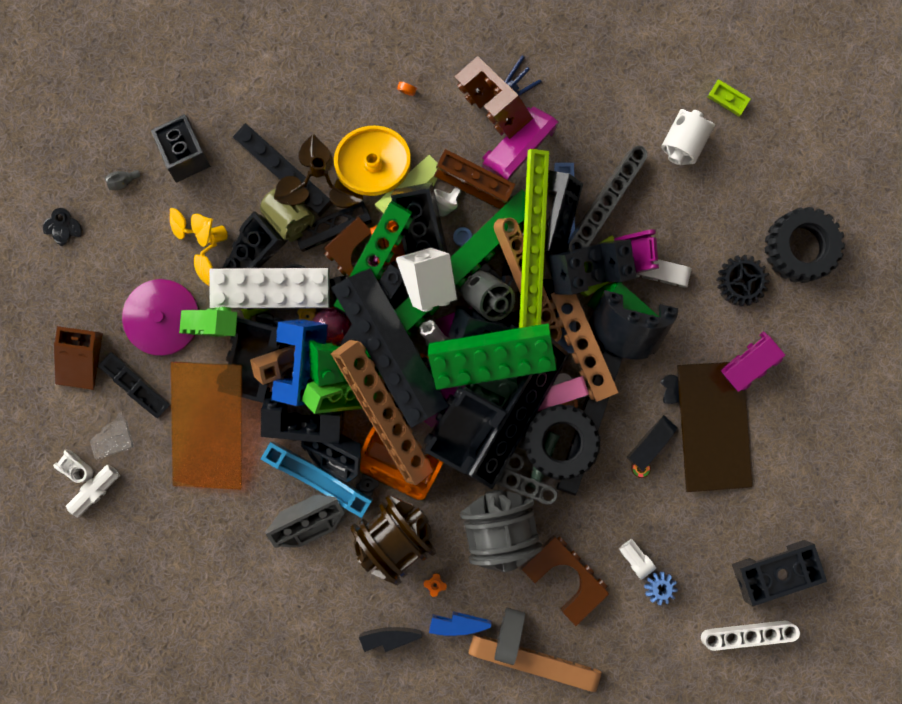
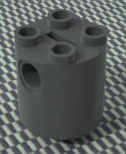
(488, 295)

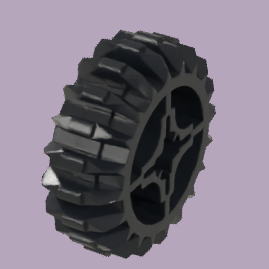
(740, 274)

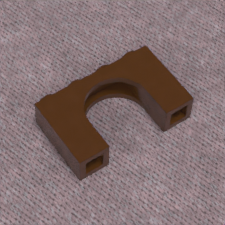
(343, 244)
(590, 591)

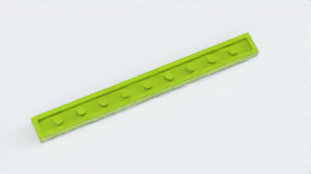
(534, 238)

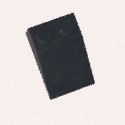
(180, 148)

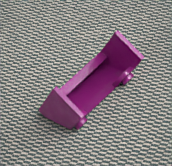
(513, 152)

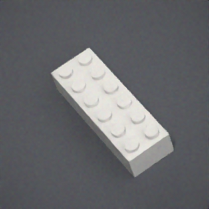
(270, 288)

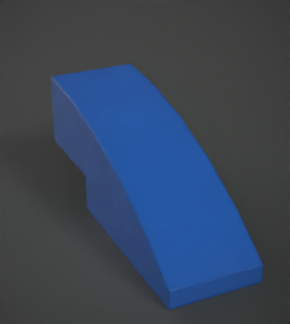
(458, 625)

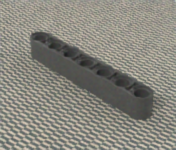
(612, 195)

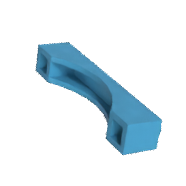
(317, 478)

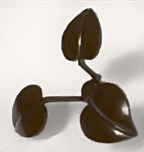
(316, 156)

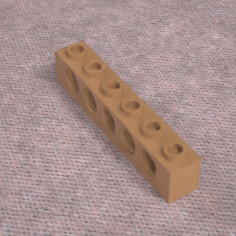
(585, 333)

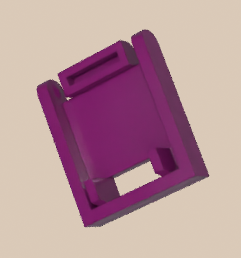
(644, 250)

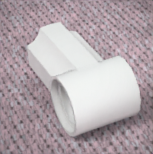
(432, 333)
(640, 563)

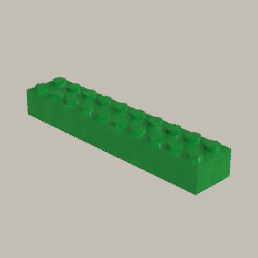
(468, 258)

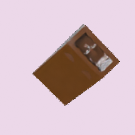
(76, 357)

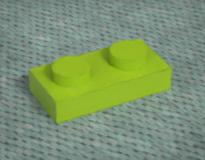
(728, 97)

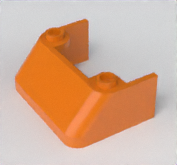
(379, 465)

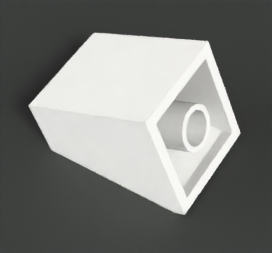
(428, 278)

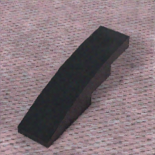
(134, 385)

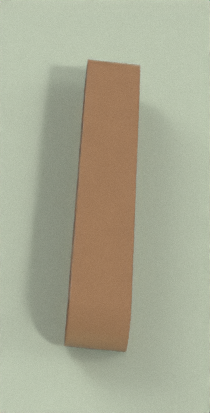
(513, 257)
(539, 664)

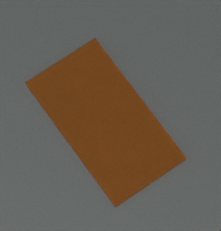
(206, 425)

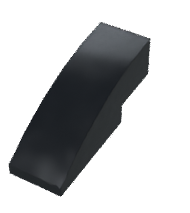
(652, 443)
(388, 637)

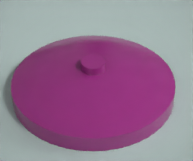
(154, 316)

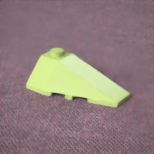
(421, 174)

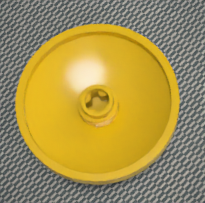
(372, 160)

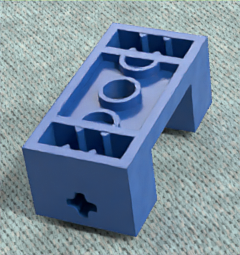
(297, 333)

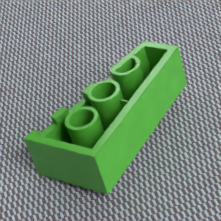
(209, 322)

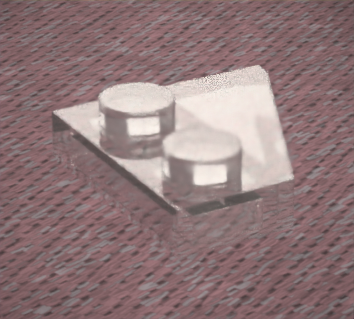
(113, 438)

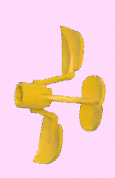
(205, 234)

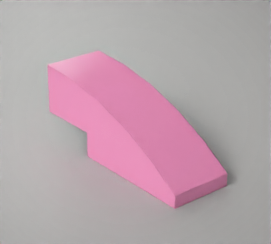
(565, 392)

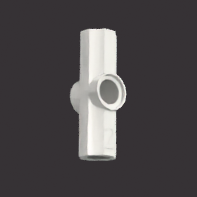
(92, 490)

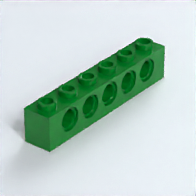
(393, 213)

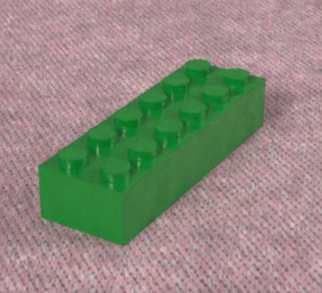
(492, 356)

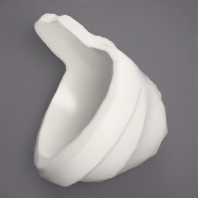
(446, 201)

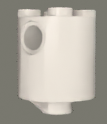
(687, 137)

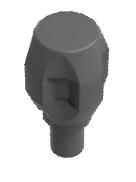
(120, 179)

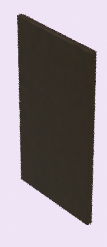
(713, 429)

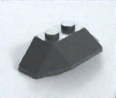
(305, 521)

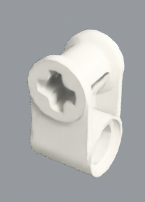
(71, 464)

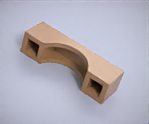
(272, 365)

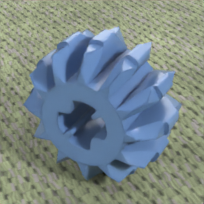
(655, 593)

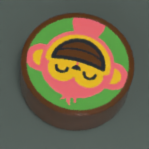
(640, 474)

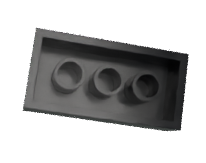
(426, 225)

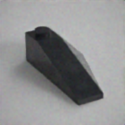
(255, 244)

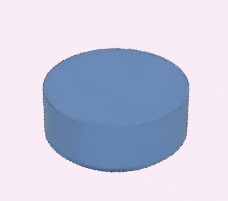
(461, 236)

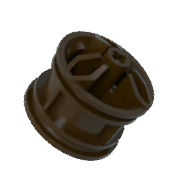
(393, 540)

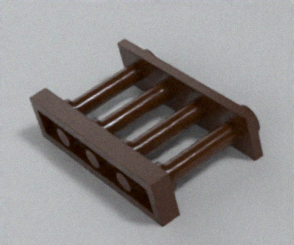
(473, 179)

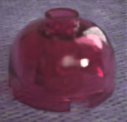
(337, 324)

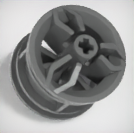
(501, 531)

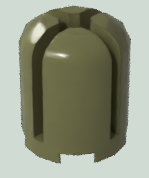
(286, 219)

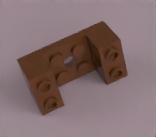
(504, 109)

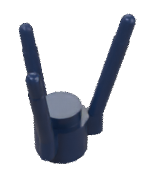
(513, 84)

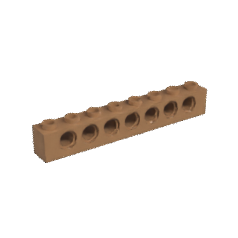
(345, 358)

